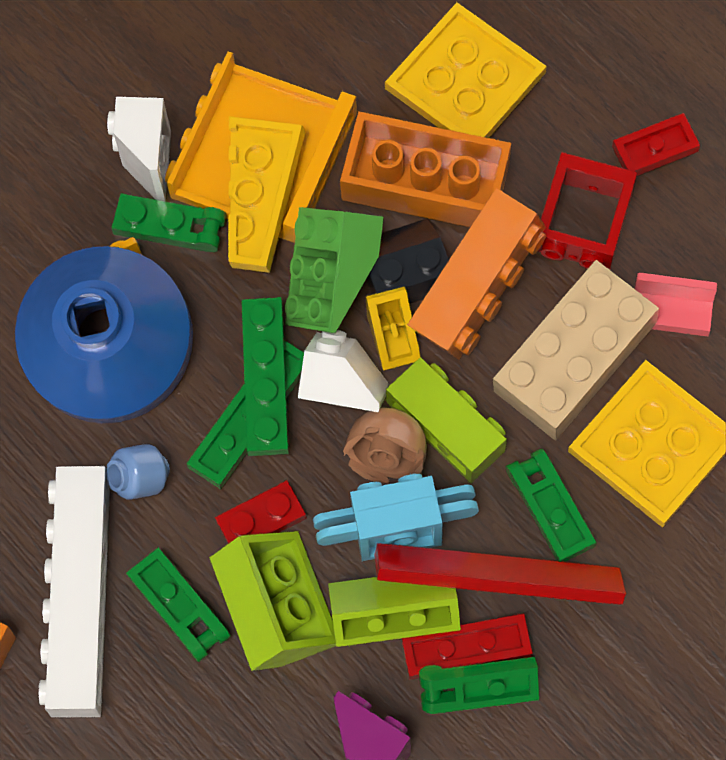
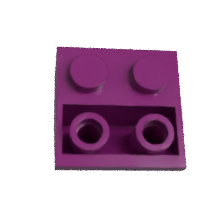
(366, 734)

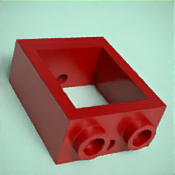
(595, 178)

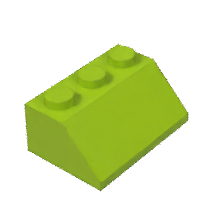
(273, 599)

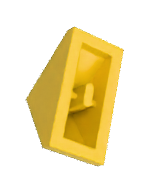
(388, 320)

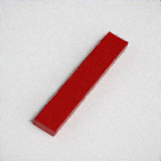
(499, 574)

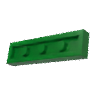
(264, 377)
(227, 440)

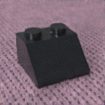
(408, 259)

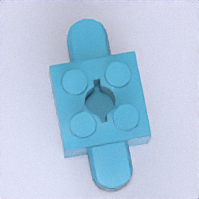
(396, 514)

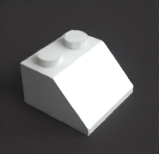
(143, 140)
(341, 373)

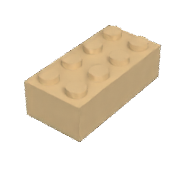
(575, 350)

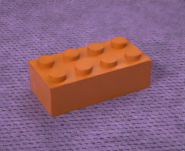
(422, 169)
(478, 275)

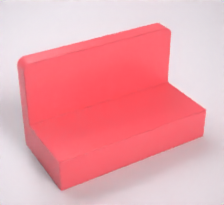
(682, 302)

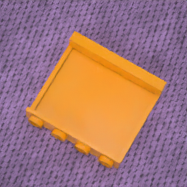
(203, 167)

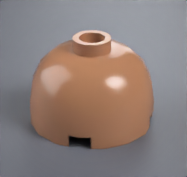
(386, 445)

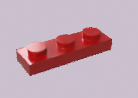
(473, 644)

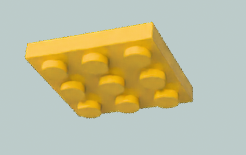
(465, 75)
(652, 443)

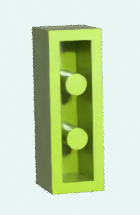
(448, 419)
(386, 610)

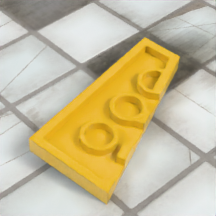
(261, 178)

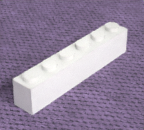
(76, 592)

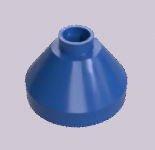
(110, 372)

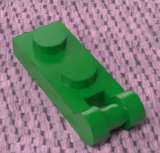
(168, 223)
(551, 507)
(177, 603)
(479, 685)

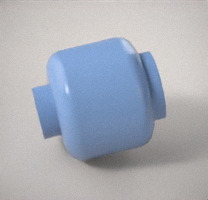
(137, 471)

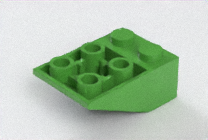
(329, 265)

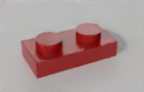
(656, 145)
(263, 514)

